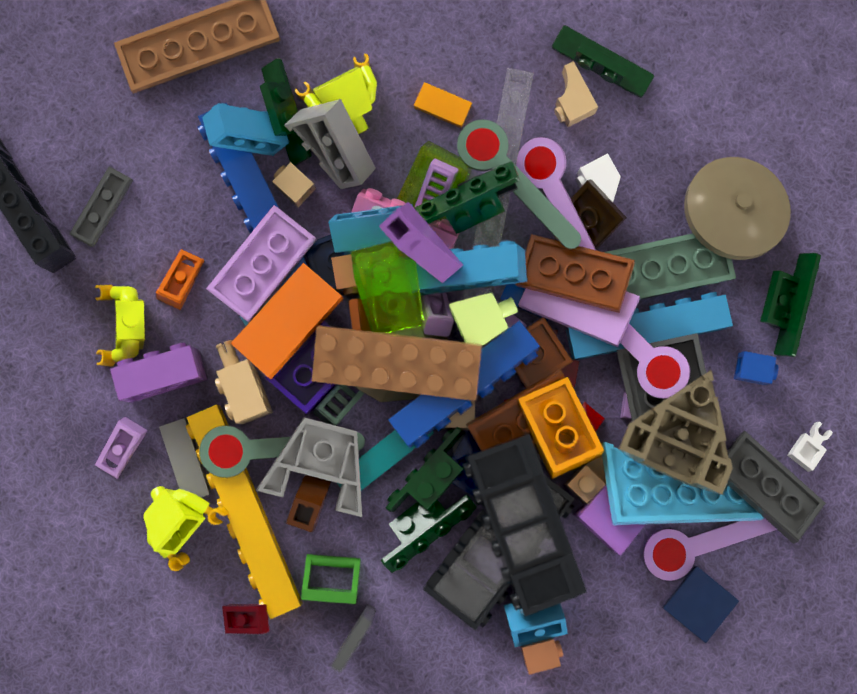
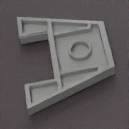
(323, 453)

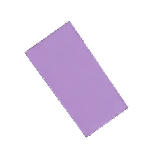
(261, 263)
(587, 319)

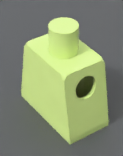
(481, 317)

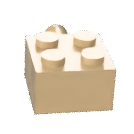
(241, 387)

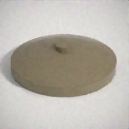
(737, 208)

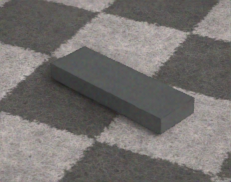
(101, 207)

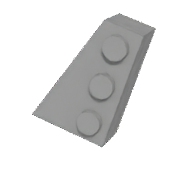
(334, 141)

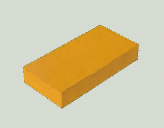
(442, 105)

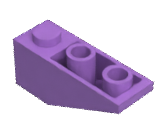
(420, 242)

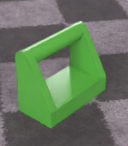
(330, 594)

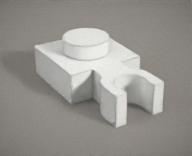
(808, 449)

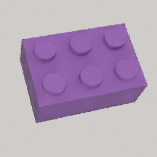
(158, 373)

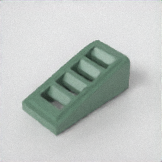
(325, 416)

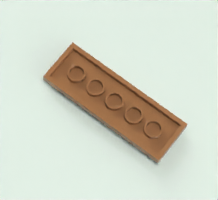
(195, 42)
(397, 362)

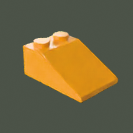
(560, 428)

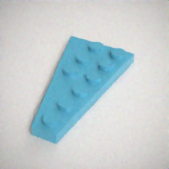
(650, 497)

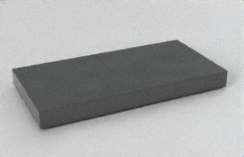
(771, 488)
(354, 638)

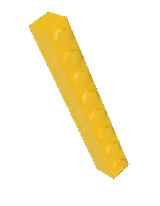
(249, 526)

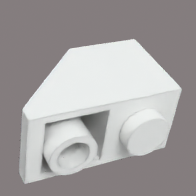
(603, 174)

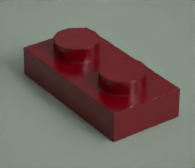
(246, 618)

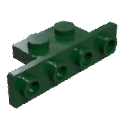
(602, 61)
(281, 108)
(471, 201)
(789, 301)
(433, 477)
(421, 527)

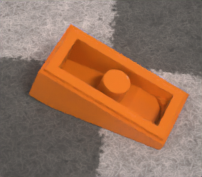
(179, 280)

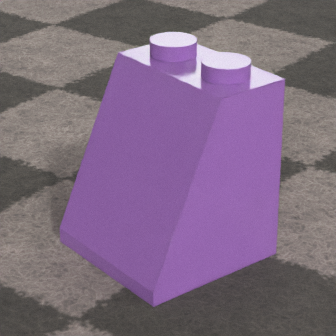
(598, 519)

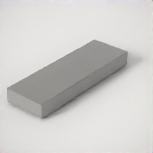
(184, 458)

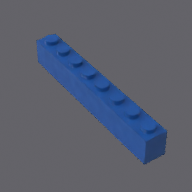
(248, 183)

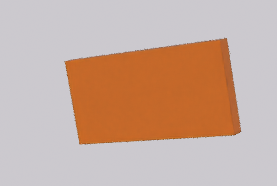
(287, 321)

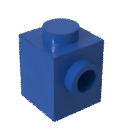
(756, 368)

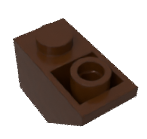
(308, 503)

